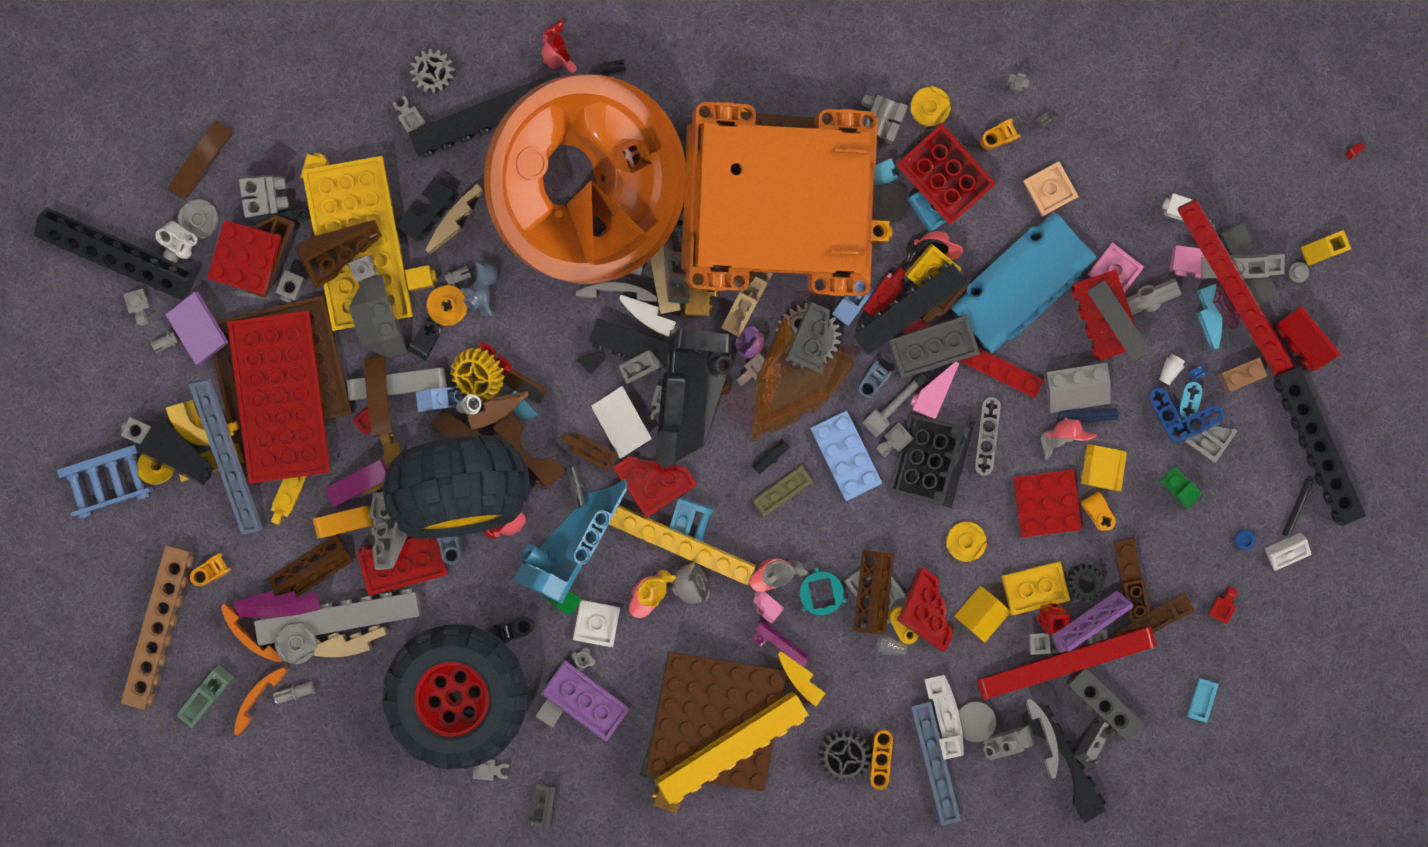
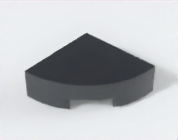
(591, 362)

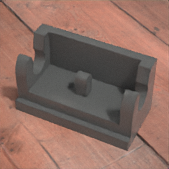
(1092, 744)
(542, 805)

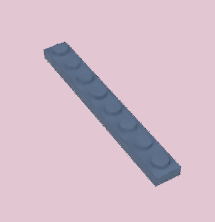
(225, 456)

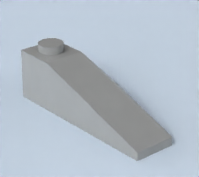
(387, 535)

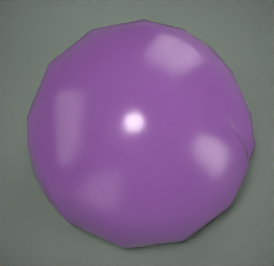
(750, 342)

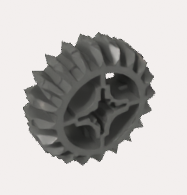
(840, 773)

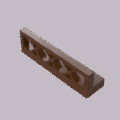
(311, 572)
(877, 593)

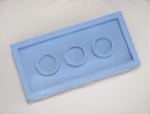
(846, 455)

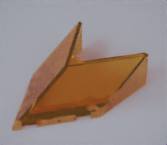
(788, 392)

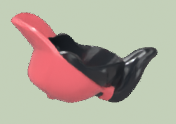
(939, 240)

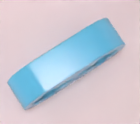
(1185, 399)

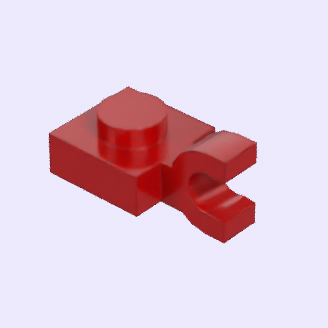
(1222, 608)

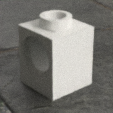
(1171, 205)

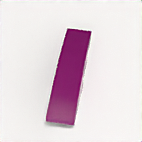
(357, 483)
(272, 606)

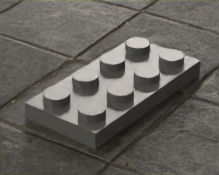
(934, 346)

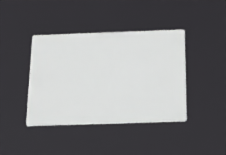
(621, 422)

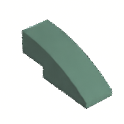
(205, 696)

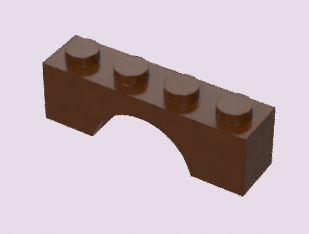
(546, 470)

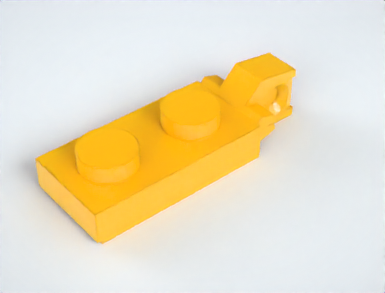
(286, 498)

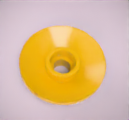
(148, 471)

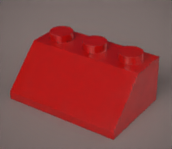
(1306, 339)

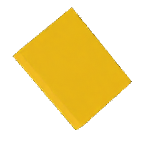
(982, 614)

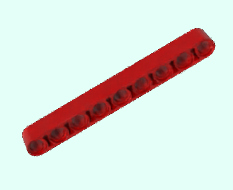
(1066, 662)

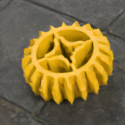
(483, 370)

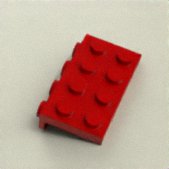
(1098, 329)
(416, 563)

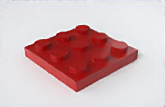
(244, 257)
(1047, 503)

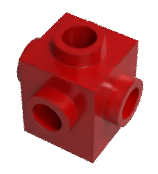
(1052, 617)

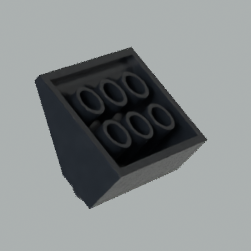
(932, 461)

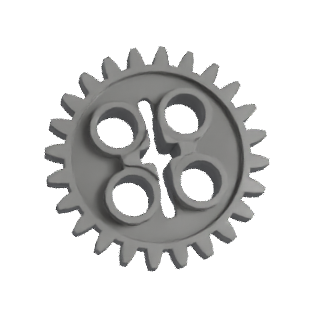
(830, 339)

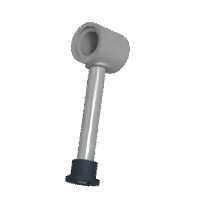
(877, 421)

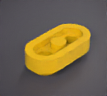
(900, 629)

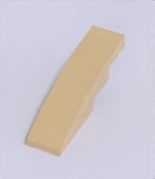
(449, 226)
(658, 269)
(745, 304)

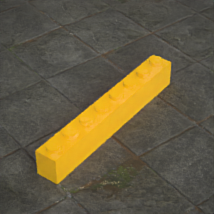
(731, 747)

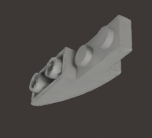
(1251, 265)

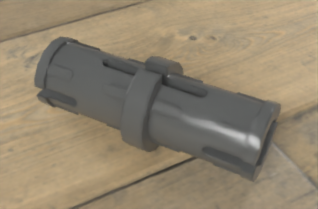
(575, 487)

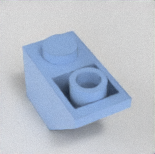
(438, 399)

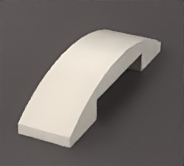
(947, 715)

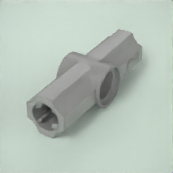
(1150, 297)

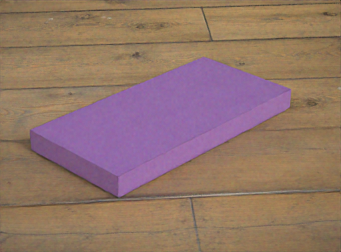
(585, 701)

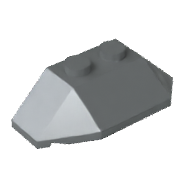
(376, 319)

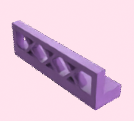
(1091, 622)

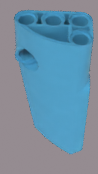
(558, 560)

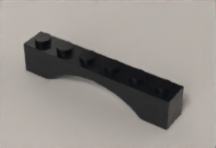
(1085, 799)

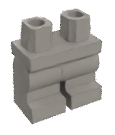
(885, 111)
(264, 192)
(1009, 742)

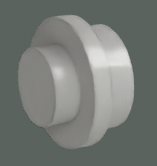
(1298, 272)

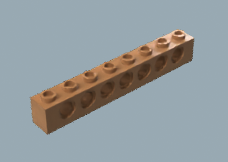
(132, 695)

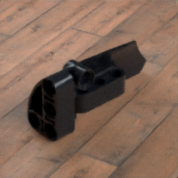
(690, 391)

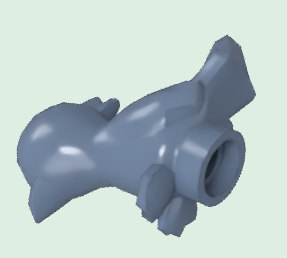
(479, 294)

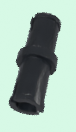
(770, 456)

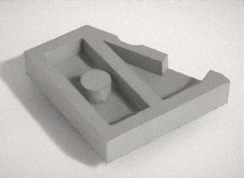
(1211, 442)

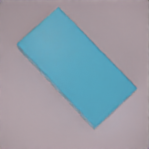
(1202, 700)

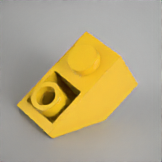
(1325, 248)

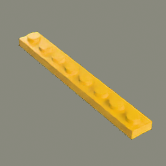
(682, 545)

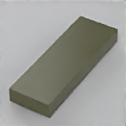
(782, 491)

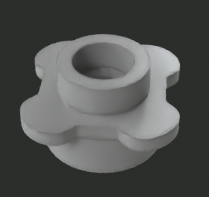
(589, 661)

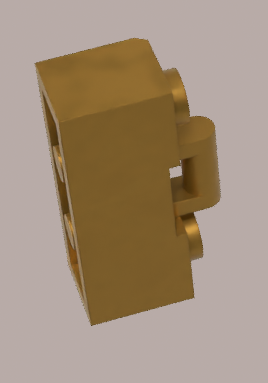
(699, 302)

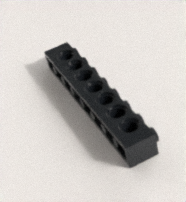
(114, 253)
(1329, 452)

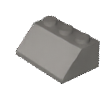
(1078, 387)

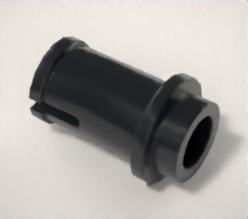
(612, 67)

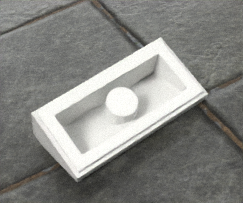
(1288, 551)

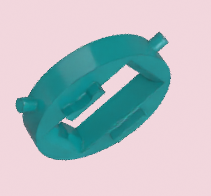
(837, 590)

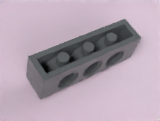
(1131, 723)

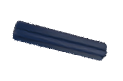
(1090, 415)

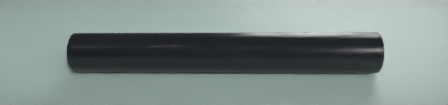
(1297, 508)

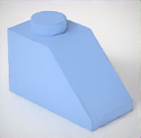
(851, 305)

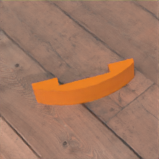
(232, 617)
(243, 717)

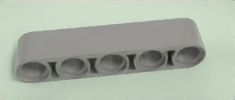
(401, 383)

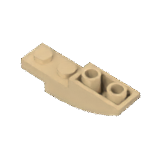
(339, 646)

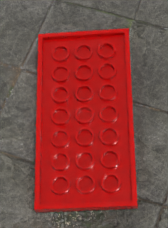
(279, 397)

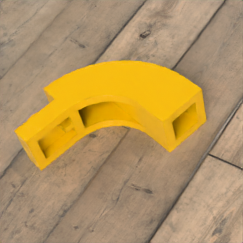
(189, 425)

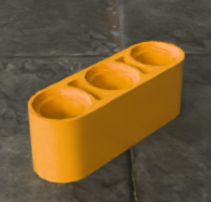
(342, 522)
(883, 769)

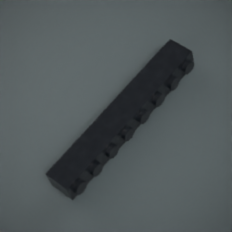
(468, 122)

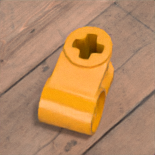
(1002, 133)
(1096, 508)
(210, 570)

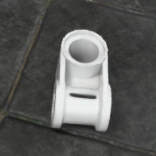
(176, 239)

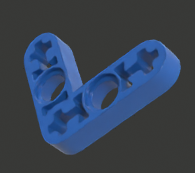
(1177, 423)

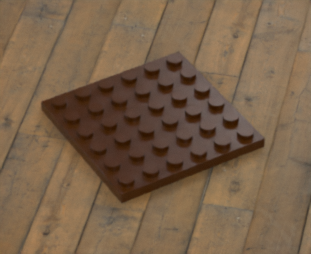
(330, 372)
(704, 701)

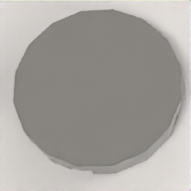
(204, 218)
(296, 643)
(977, 721)

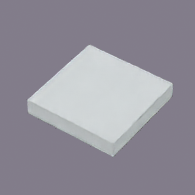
(596, 623)

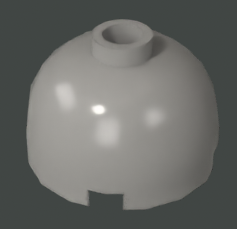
(690, 584)

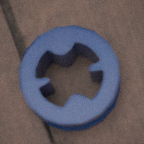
(1197, 372)

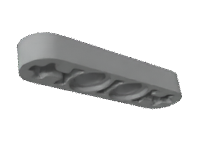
(987, 436)

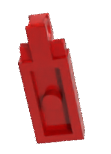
(885, 292)

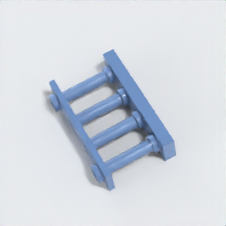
(110, 462)

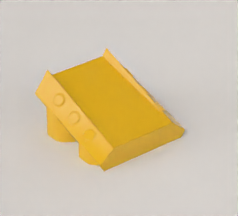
(1103, 467)

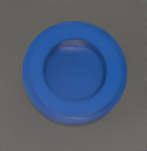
(1245, 540)

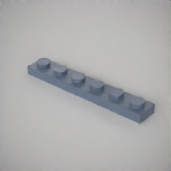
(935, 764)

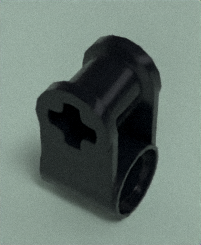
(424, 343)
(510, 629)

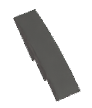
(1119, 321)

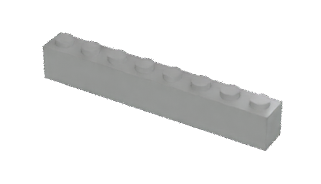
(345, 616)

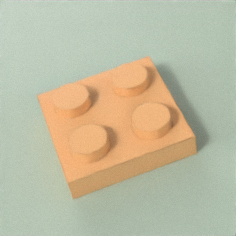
(1050, 189)

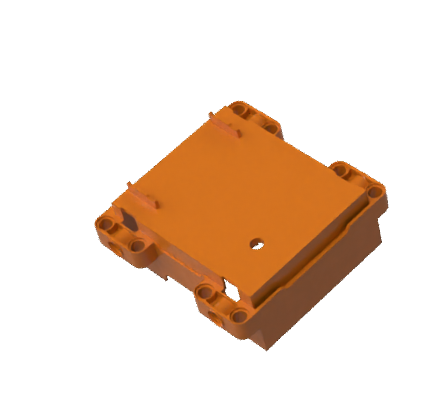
(792, 207)

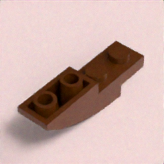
(1131, 579)

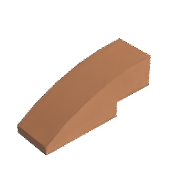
(495, 409)

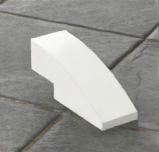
(648, 315)

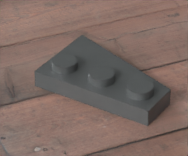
(810, 337)

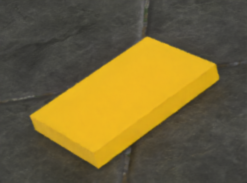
(1035, 587)

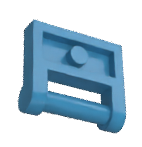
(685, 514)

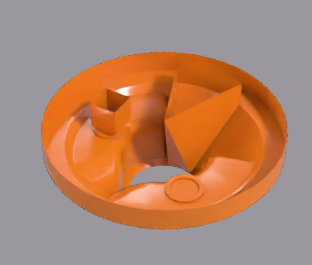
(634, 202)

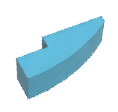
(1210, 317)

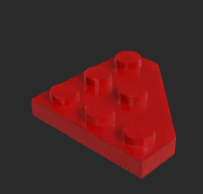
(652, 485)
(926, 611)

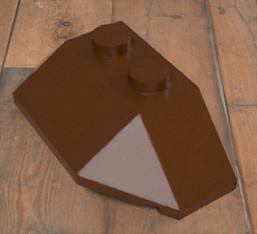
(284, 228)

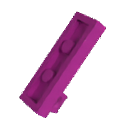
(766, 632)

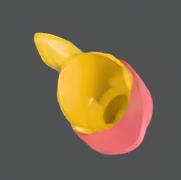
(649, 592)

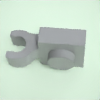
(1018, 82)
(137, 303)
(753, 368)
(896, 438)

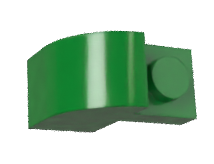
(1182, 489)

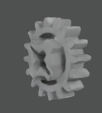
(438, 67)

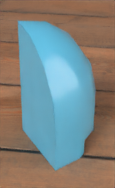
(884, 173)
(524, 411)

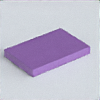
(197, 328)

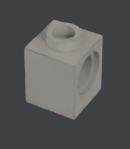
(363, 269)
(287, 278)
(128, 426)

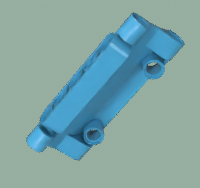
(1023, 282)

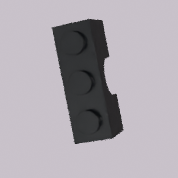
(439, 199)

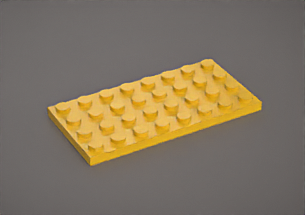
(350, 196)

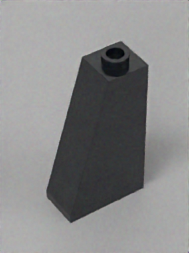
(172, 451)

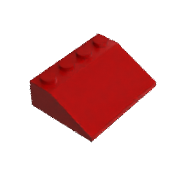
(946, 173)

